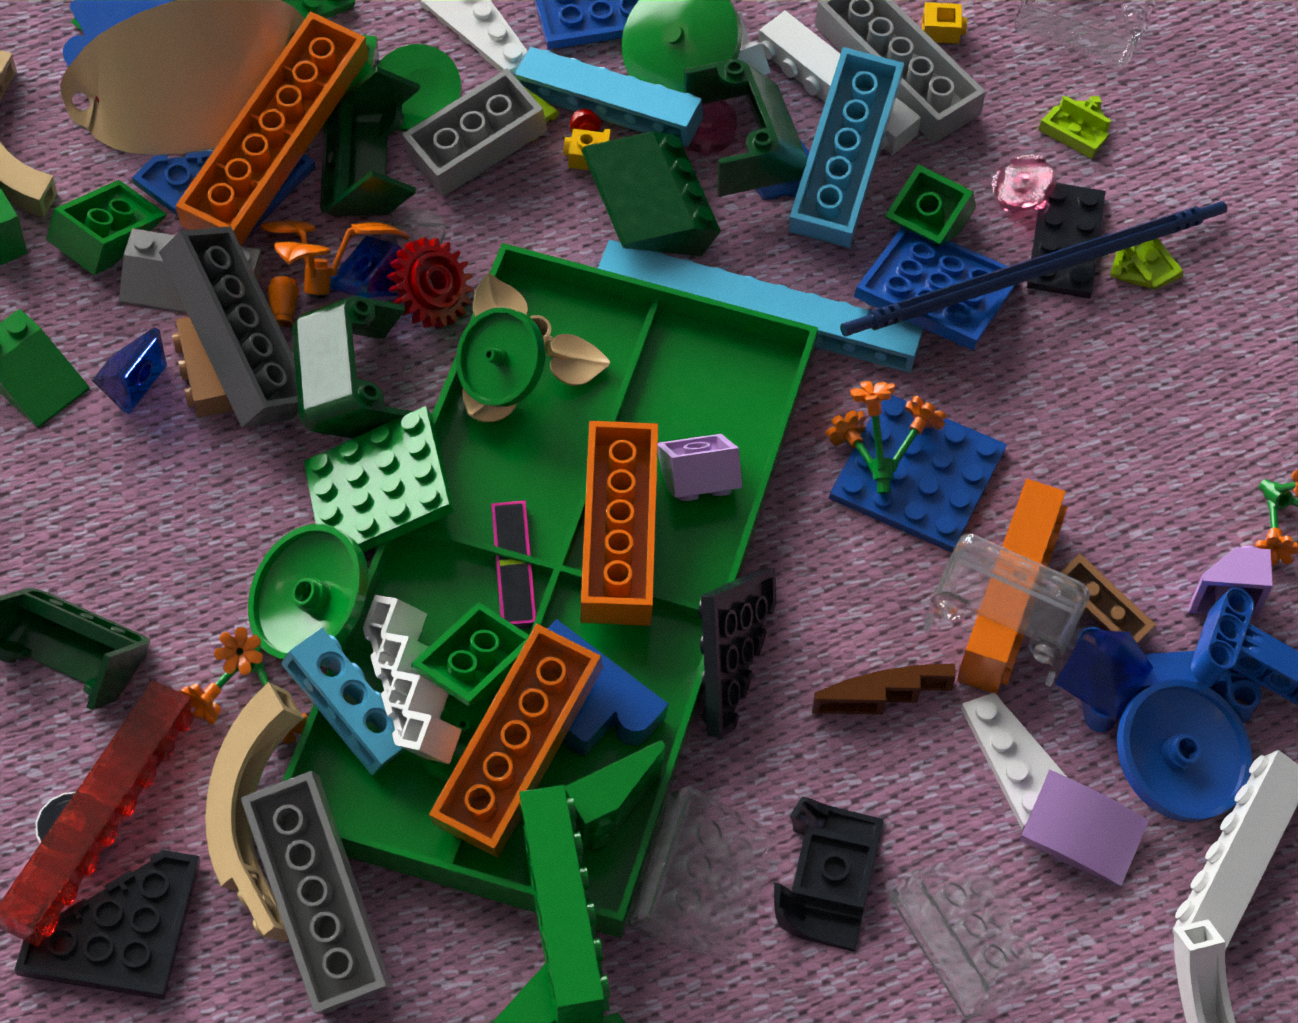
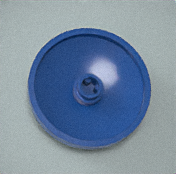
(1184, 750)

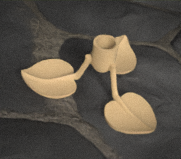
(573, 358)

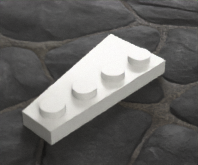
(481, 27)
(1011, 753)

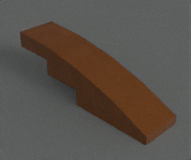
(870, 691)

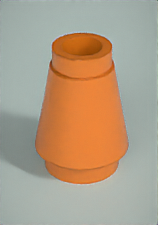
(282, 299)

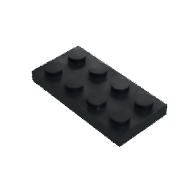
(1067, 220)

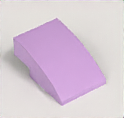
(1084, 828)

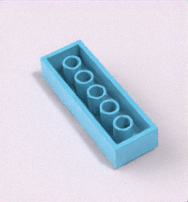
(846, 147)

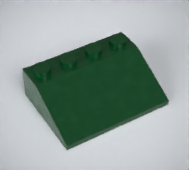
(652, 194)

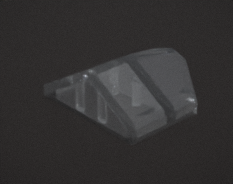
(417, 224)

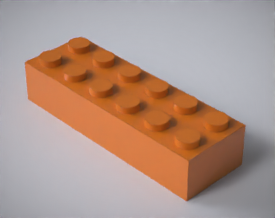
(619, 523)
(1032, 534)
(516, 740)

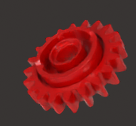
(428, 304)

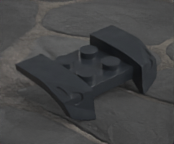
(830, 874)

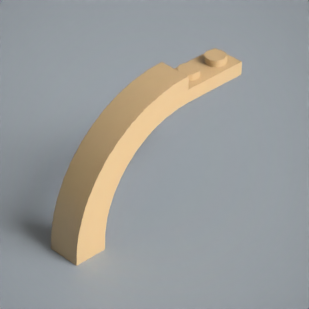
(235, 775)

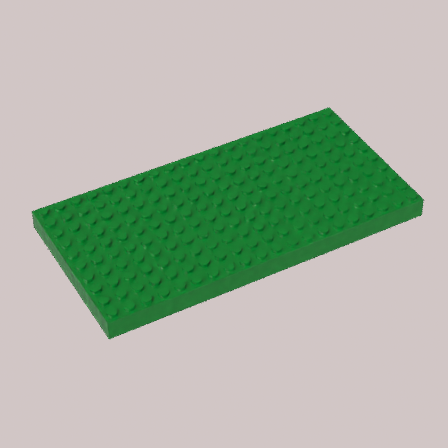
(672, 363)

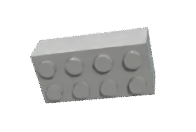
(475, 132)

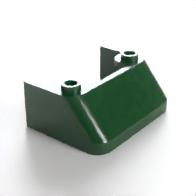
(356, 147)
(773, 149)
(325, 367)
(71, 642)

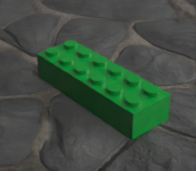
(563, 906)

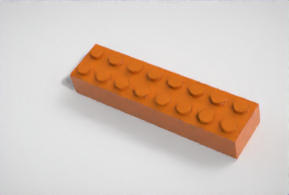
(274, 128)

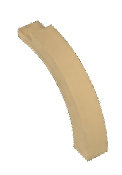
(20, 183)

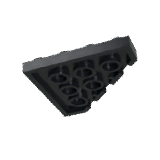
(730, 639)
(123, 934)

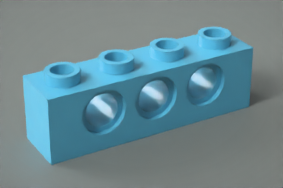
(327, 692)

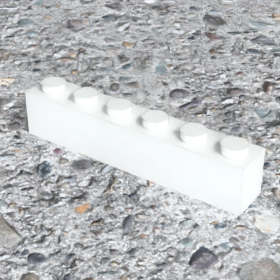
(813, 64)
(1244, 846)

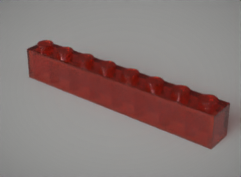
(94, 813)

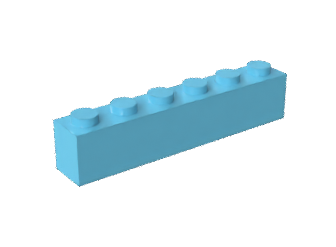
(610, 95)

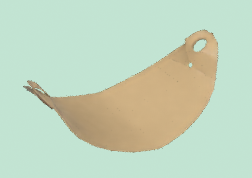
(177, 72)

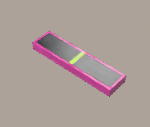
(513, 576)

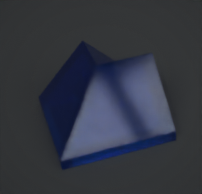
(367, 269)
(133, 370)
(1105, 671)

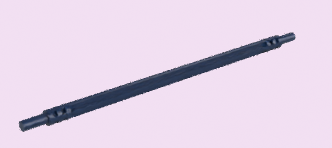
(1032, 268)

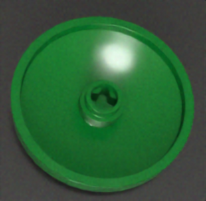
(678, 35)
(307, 584)

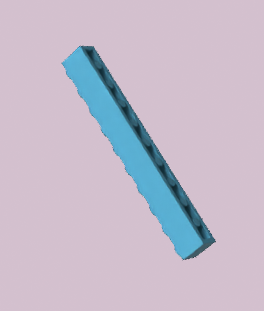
(889, 346)

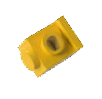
(944, 22)
(579, 139)

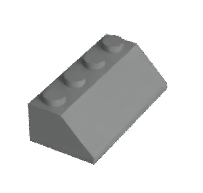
(146, 278)

